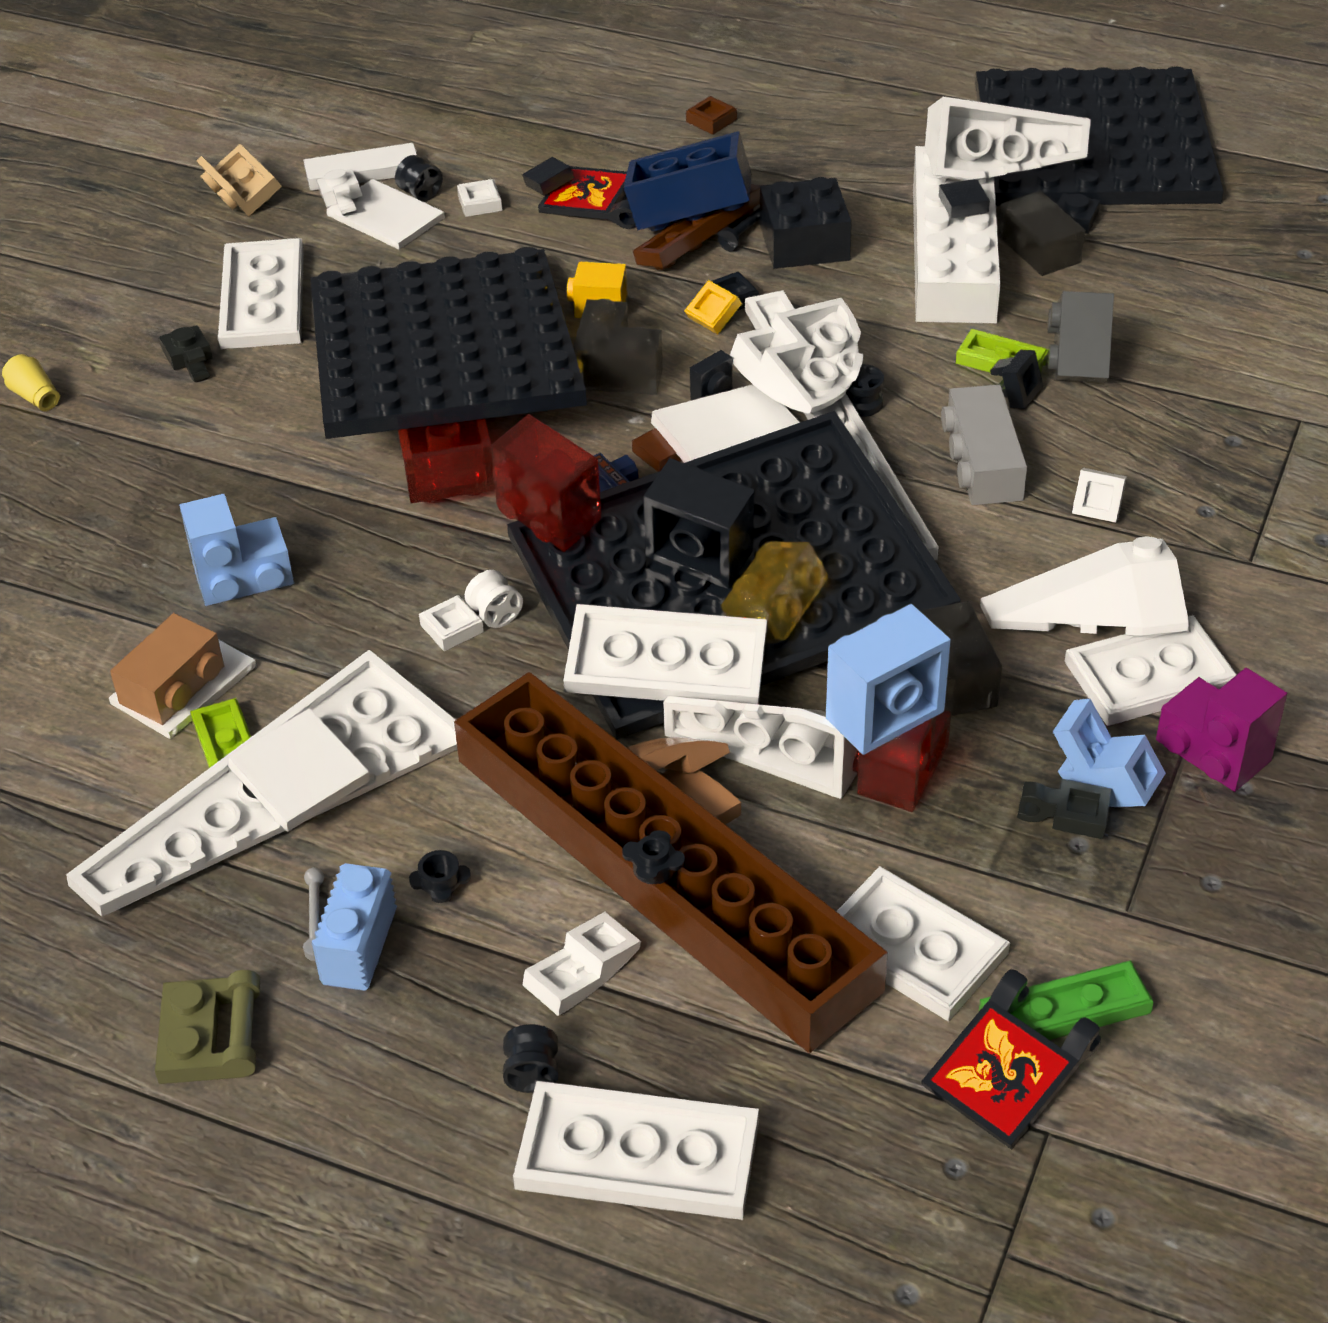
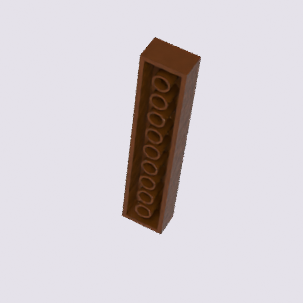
(726, 903)

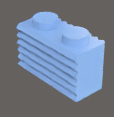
(354, 926)

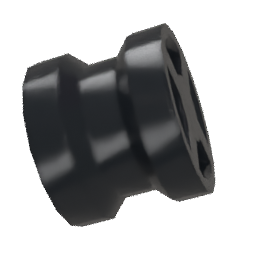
(418, 178)
(866, 391)
(530, 1057)

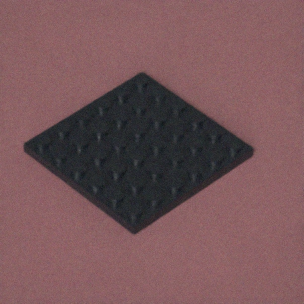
(1143, 134)

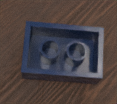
(688, 182)

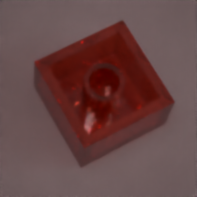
(447, 460)
(546, 482)

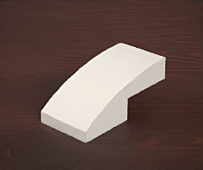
(584, 964)

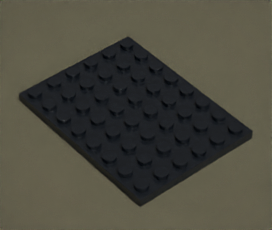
(442, 343)
(807, 488)

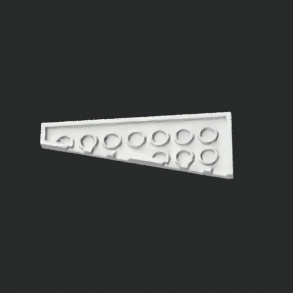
(216, 816)

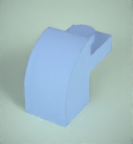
(1097, 759)

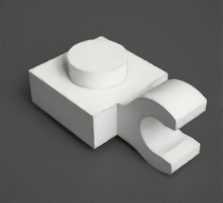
(340, 188)

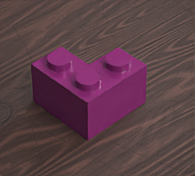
(1225, 729)

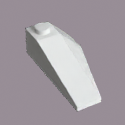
(993, 140)
(1117, 586)
(770, 738)

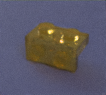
(777, 586)

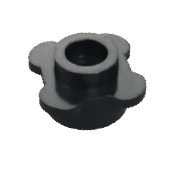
(653, 857)
(439, 875)

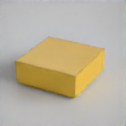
(713, 307)

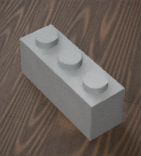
(984, 445)

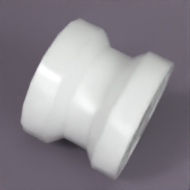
(493, 598)

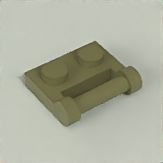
(191, 1024)

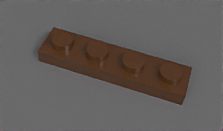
(689, 235)

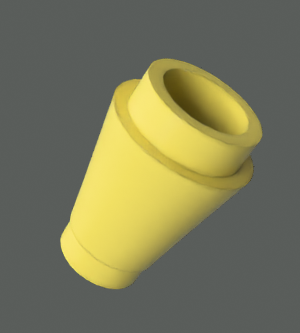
(29, 380)

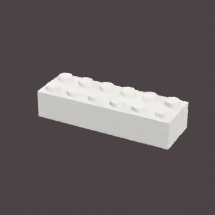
(953, 256)

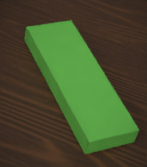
(1099, 994)

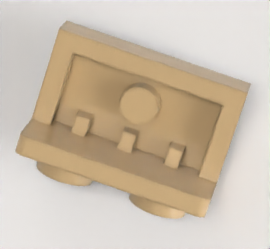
(241, 180)

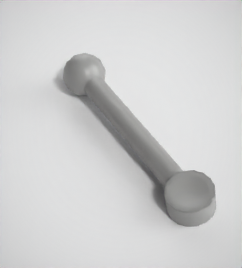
(313, 878)

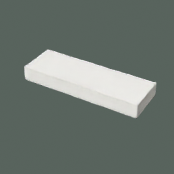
(366, 164)

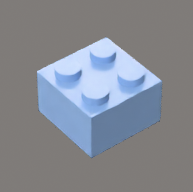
(887, 678)

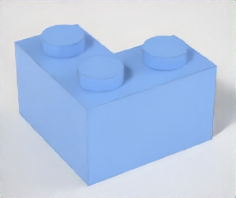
(233, 559)

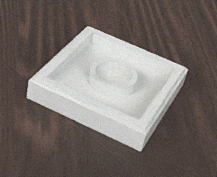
(298, 769)

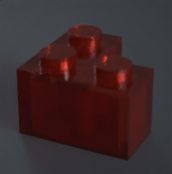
(903, 766)

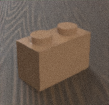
(167, 668)

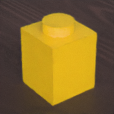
(596, 282)

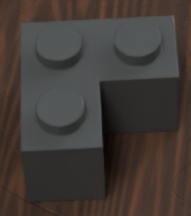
(1081, 336)

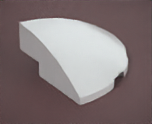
(803, 356)

